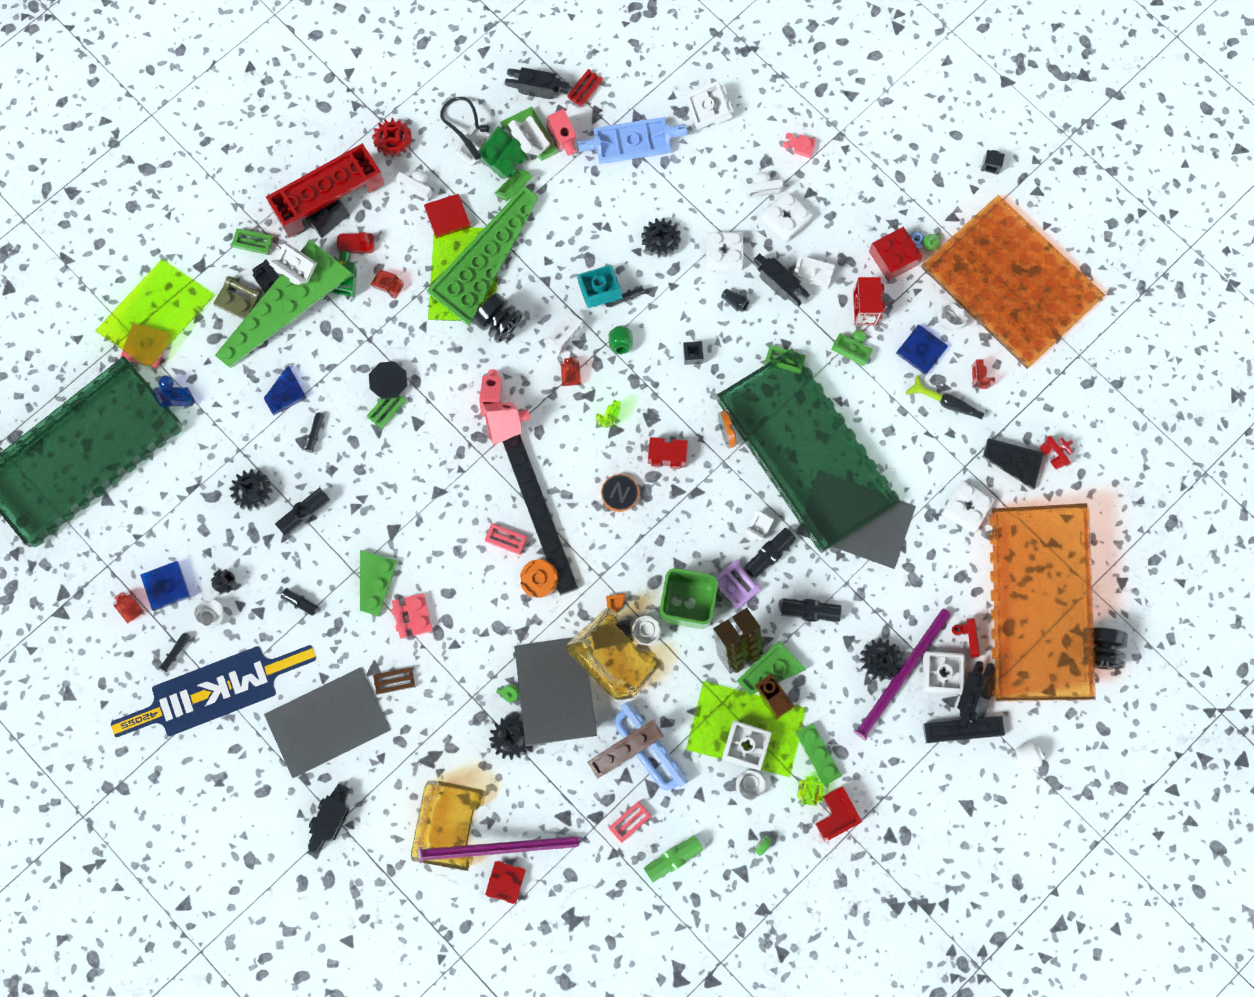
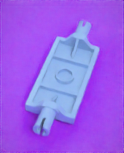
(632, 140)

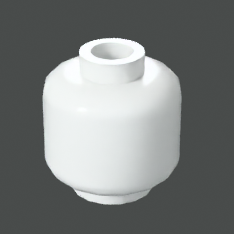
(1029, 756)

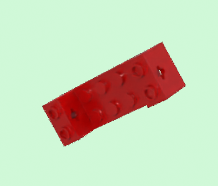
(324, 187)

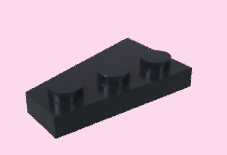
(1014, 460)

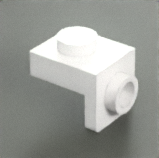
(759, 526)

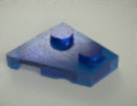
(284, 392)

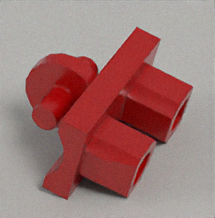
(1061, 460)

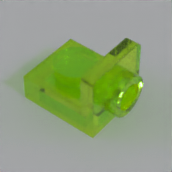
(612, 413)

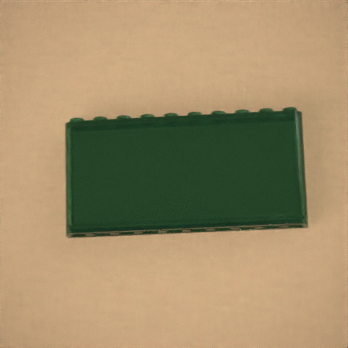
(81, 451)
(807, 451)

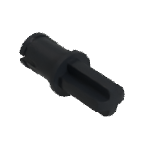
(299, 601)

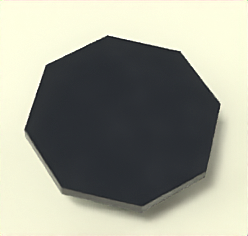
(388, 380)

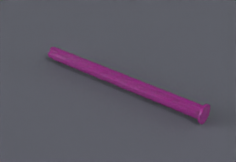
(902, 674)
(497, 848)

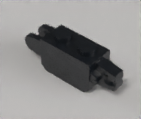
(536, 83)
(780, 279)
(976, 694)
(329, 819)

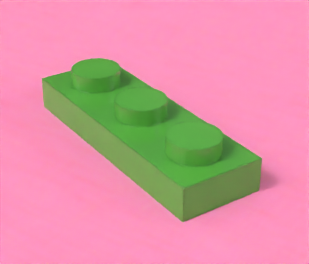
(818, 754)

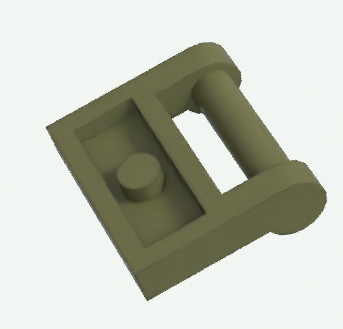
(236, 304)

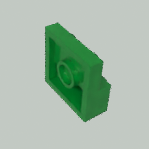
(502, 153)

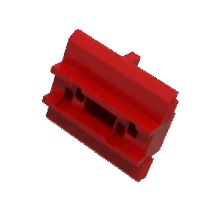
(505, 882)

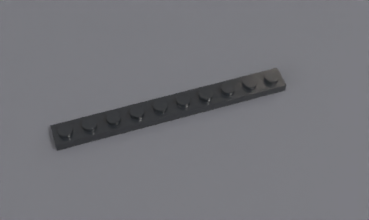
(539, 513)

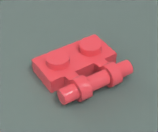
(418, 615)

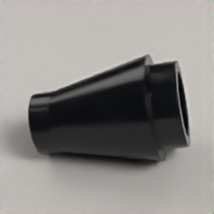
(736, 300)

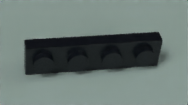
(952, 731)

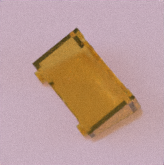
(612, 657)
(446, 820)

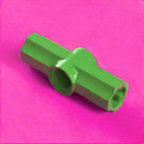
(673, 858)

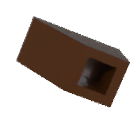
(774, 697)

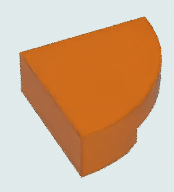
(615, 602)

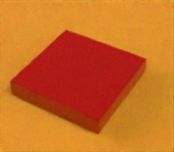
(447, 215)

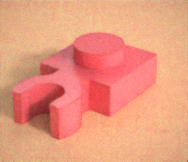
(803, 145)

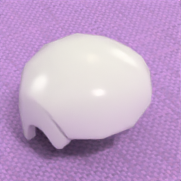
(951, 317)
(208, 614)
(646, 630)
(750, 785)

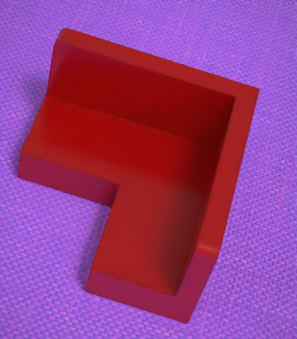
(843, 815)

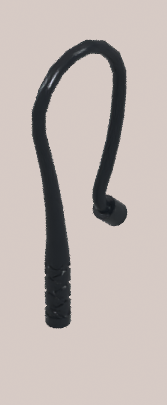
(483, 128)

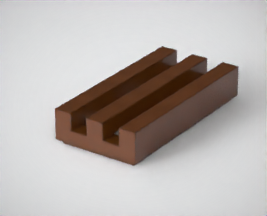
(393, 673)

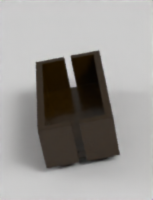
(735, 649)

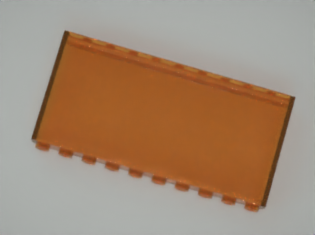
(1042, 604)

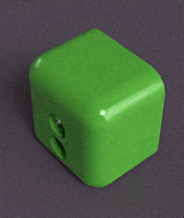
(693, 585)

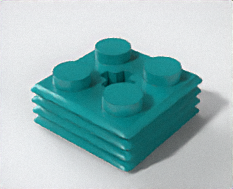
(599, 286)

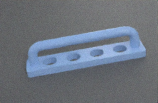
(679, 777)

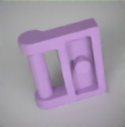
(732, 589)

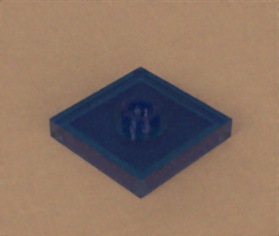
(922, 349)
(165, 586)

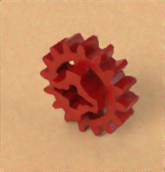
(391, 141)

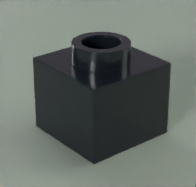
(992, 161)
(693, 347)

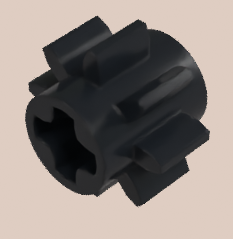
(223, 581)

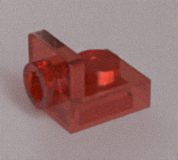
(387, 283)
(570, 372)
(979, 374)
(127, 606)

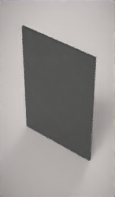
(881, 538)
(553, 693)
(326, 722)

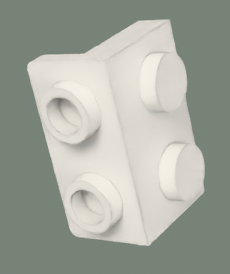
(529, 135)
(477, 139)
(293, 264)

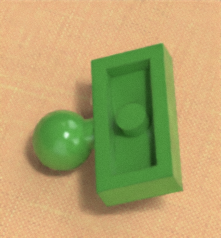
(852, 347)

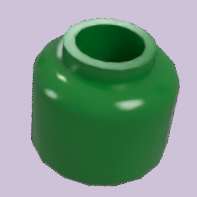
(620, 340)

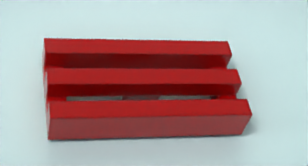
(593, 76)

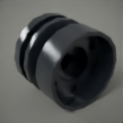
(497, 317)
(1105, 648)

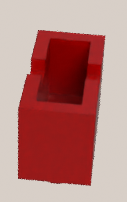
(667, 453)

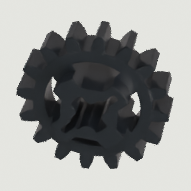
(657, 244)
(248, 497)
(886, 665)
(502, 741)

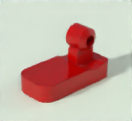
(356, 242)
(970, 629)

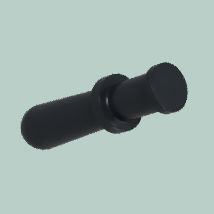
(628, 295)
(312, 437)
(179, 645)

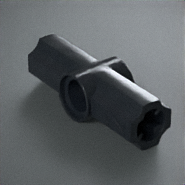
(312, 503)
(770, 553)
(811, 610)

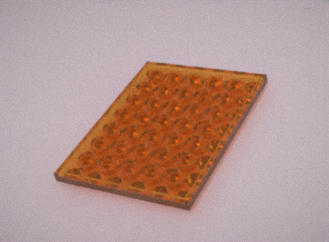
(1012, 281)

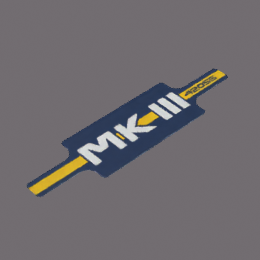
(213, 691)

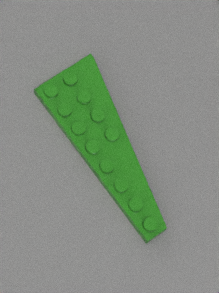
(472, 273)
(283, 305)

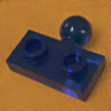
(171, 396)

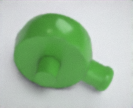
(931, 241)
(509, 692)

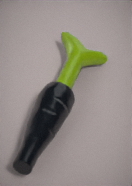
(946, 400)

